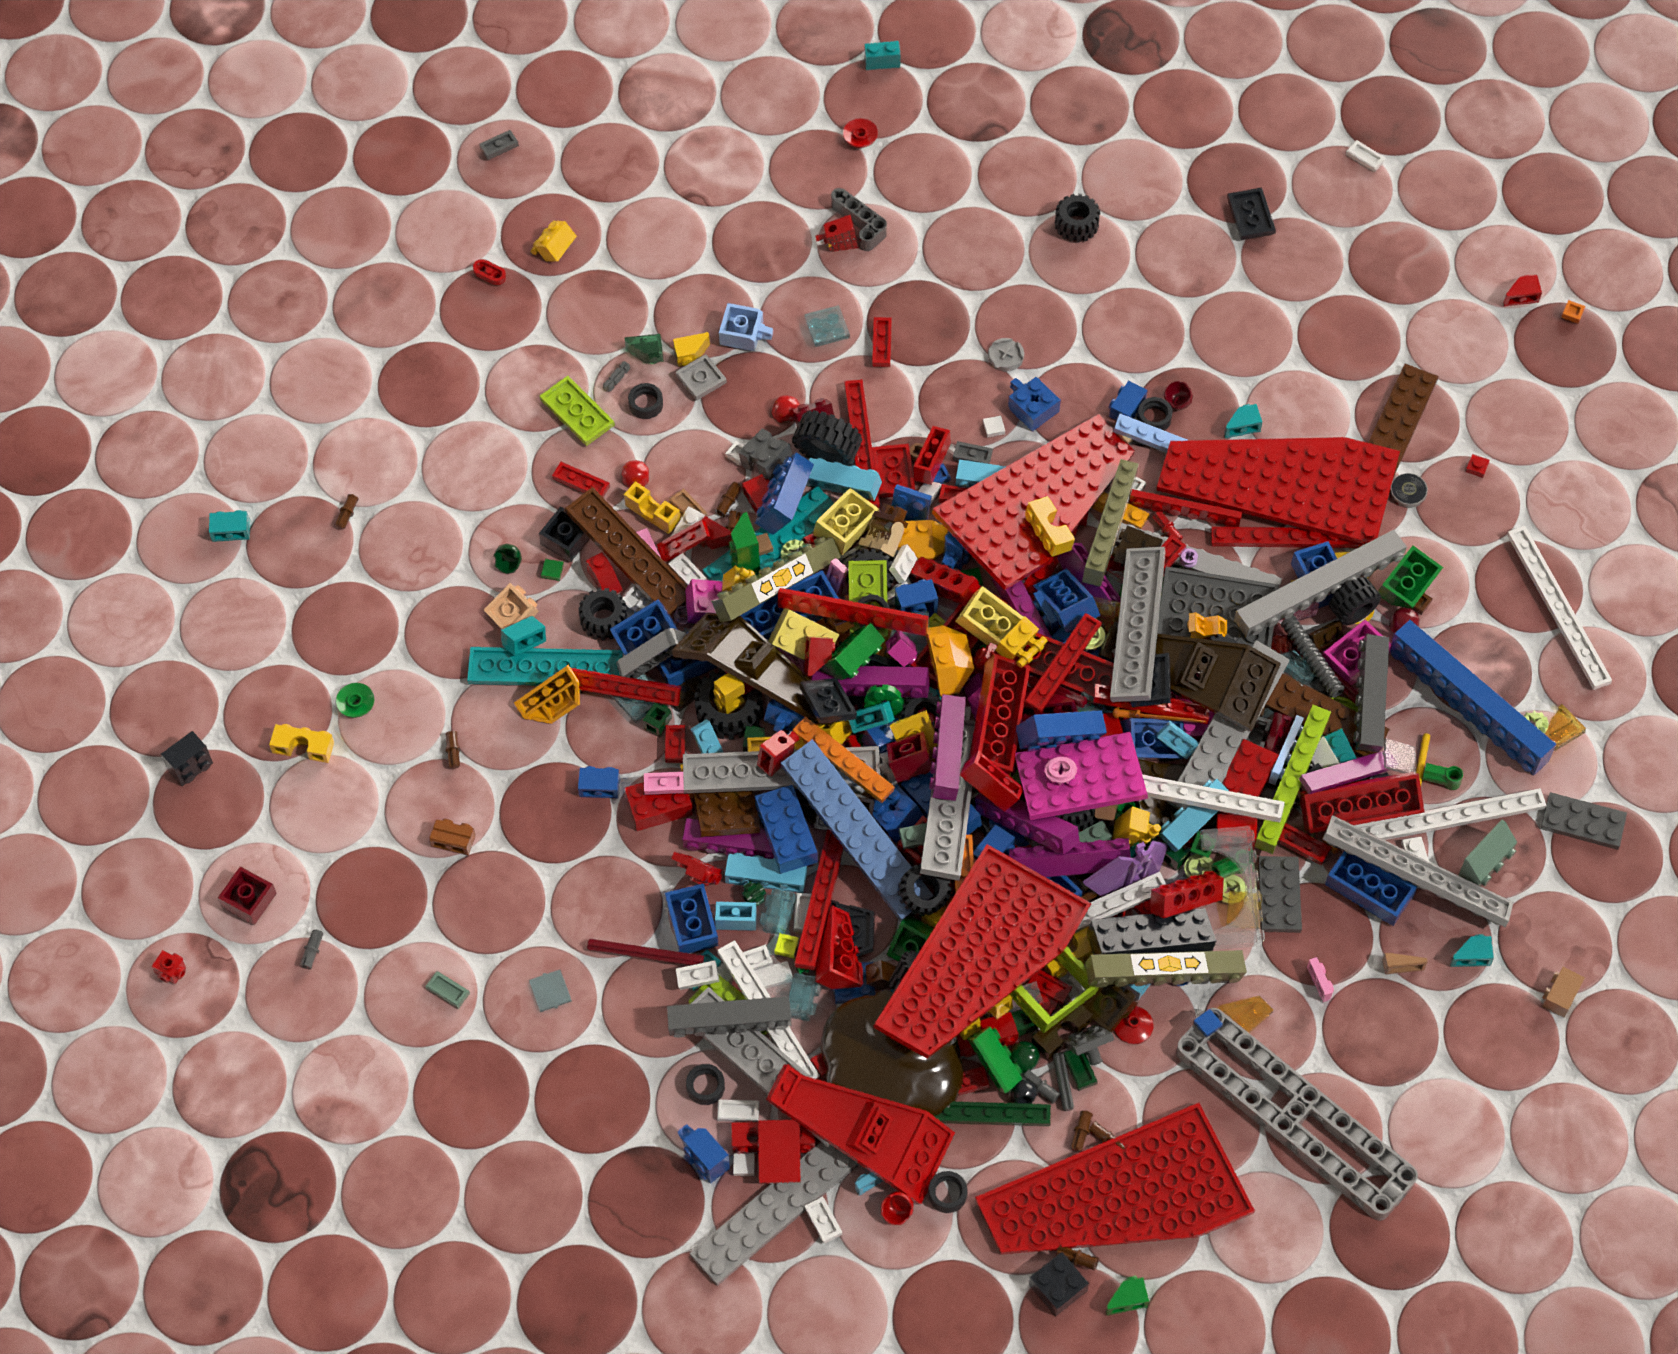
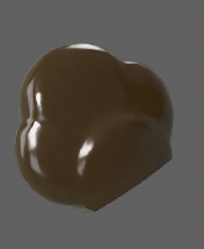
(882, 1067)

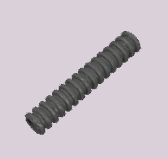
(1314, 659)

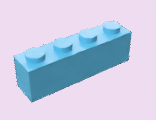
(972, 472)
(841, 478)
(1188, 821)
(743, 869)

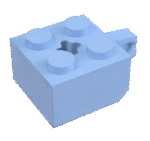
(743, 327)

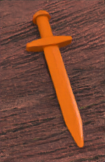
(1136, 714)

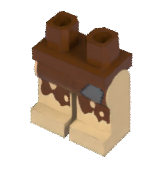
(885, 530)

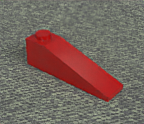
(837, 959)

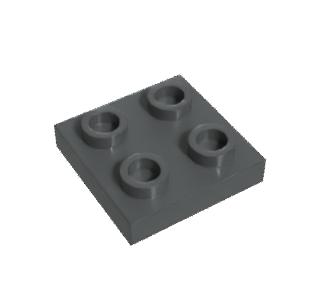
(1089, 1042)

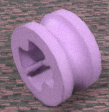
(1186, 563)

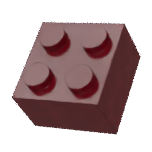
(910, 757)
(247, 895)

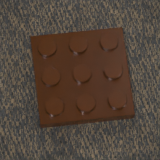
(726, 813)

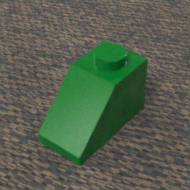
(1129, 1296)

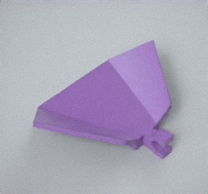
(1126, 871)

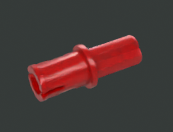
(1166, 526)

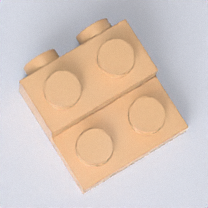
(511, 606)

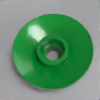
(355, 693)

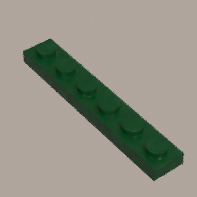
(996, 1114)

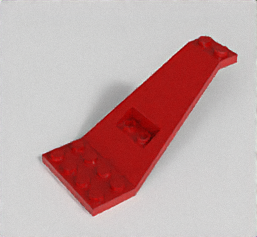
(902, 1147)

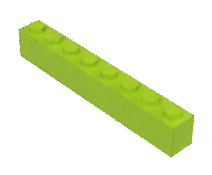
(1290, 783)

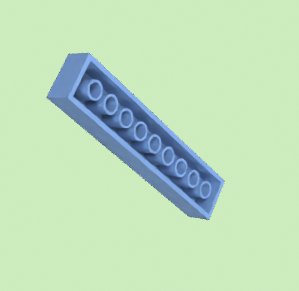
(852, 825)

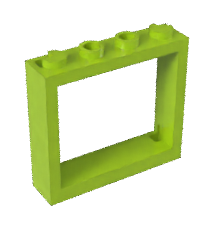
(1037, 1013)

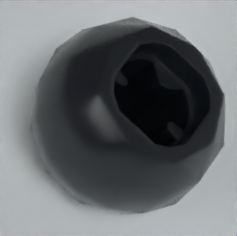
(1024, 1092)

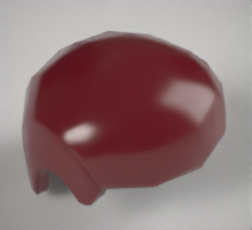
(1178, 395)
(1401, 617)

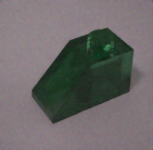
(645, 348)

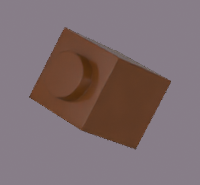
(879, 974)

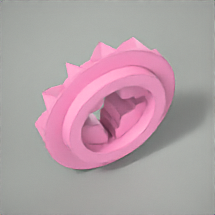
(1053, 766)

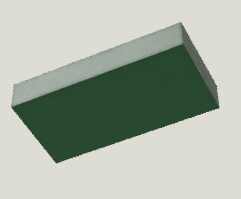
(1080, 1070)

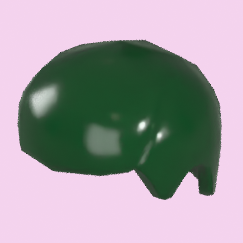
(507, 558)
(1025, 1055)

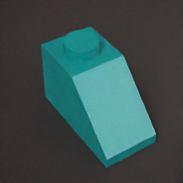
(1244, 421)
(1475, 952)

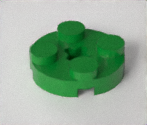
(886, 692)

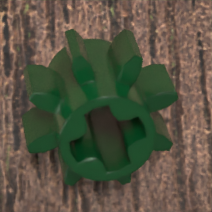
(753, 893)

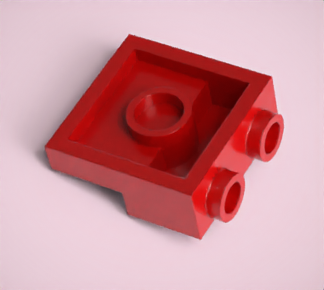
(698, 870)

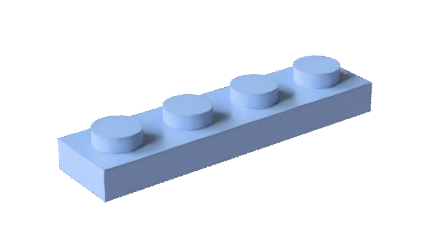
(1144, 433)
(1284, 756)

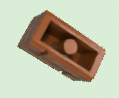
(452, 836)

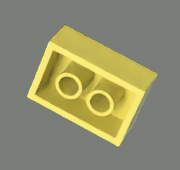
(846, 520)
(988, 617)
(792, 631)

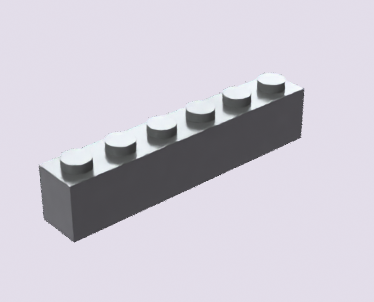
(1372, 693)
(729, 1016)

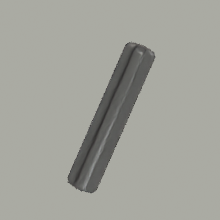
(1063, 1081)

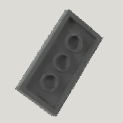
(1584, 820)
(1280, 894)

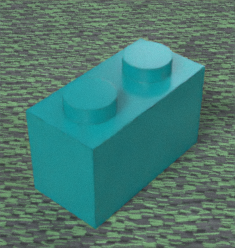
(882, 55)
(229, 526)
(523, 635)
(872, 717)

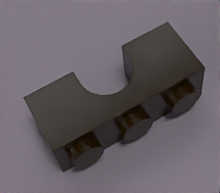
(1050, 1042)

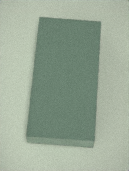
(447, 990)

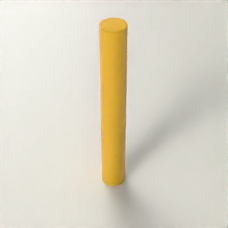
(1422, 755)

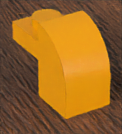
(1206, 627)

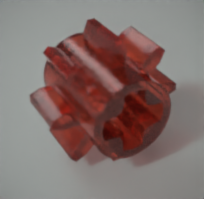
(1281, 644)

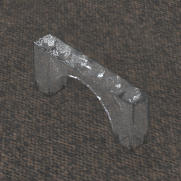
(1237, 846)

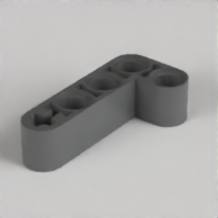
(871, 224)
(649, 653)

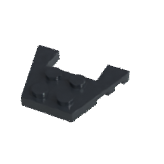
(863, 926)

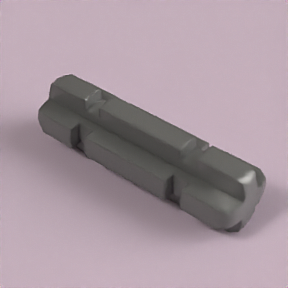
(616, 376)

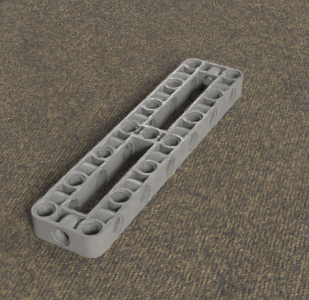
(1296, 1137)

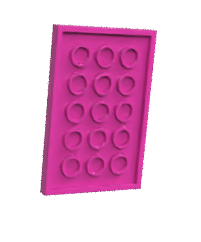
(1104, 777)

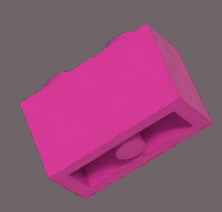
(901, 648)

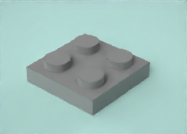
(701, 377)

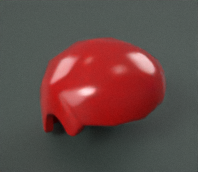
(783, 408)
(633, 472)
(897, 1208)

